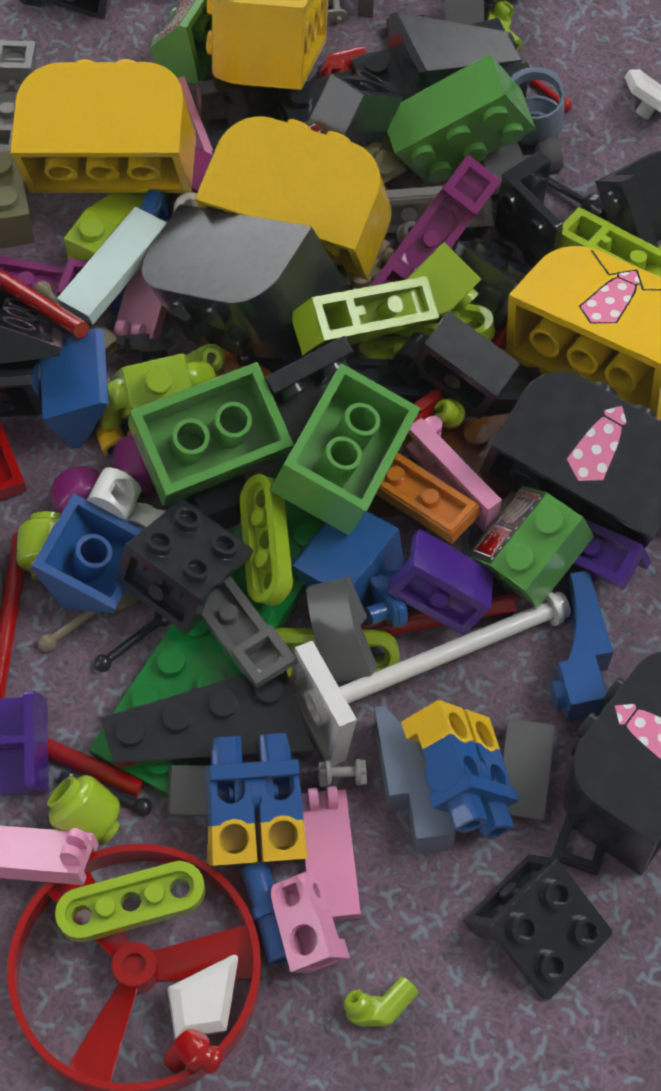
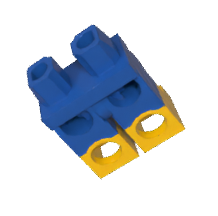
(464, 767)
(260, 788)

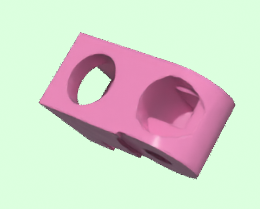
(306, 924)

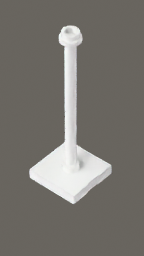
(326, 705)

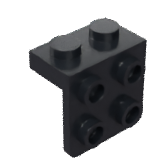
(634, 197)
(498, 274)

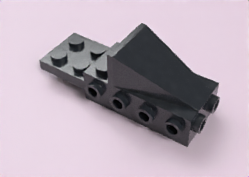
(417, 57)

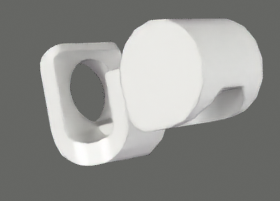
(118, 494)

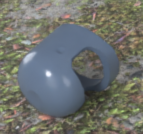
(545, 112)

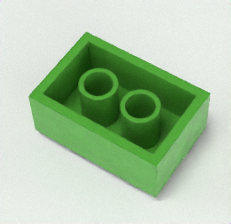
(459, 117)
(209, 433)
(345, 449)

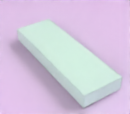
(111, 266)

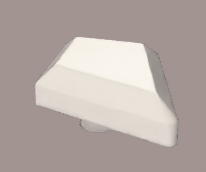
(645, 89)
(204, 999)

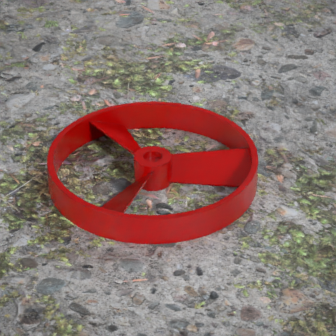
(137, 971)

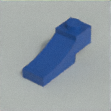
(578, 682)

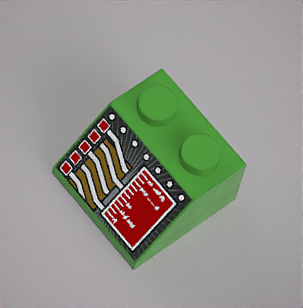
(183, 41)
(532, 544)

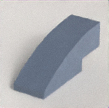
(406, 785)

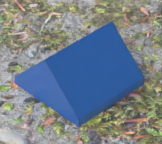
(75, 387)
(367, 552)
(84, 557)

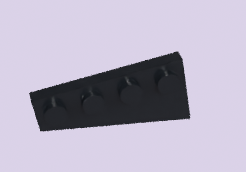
(187, 723)

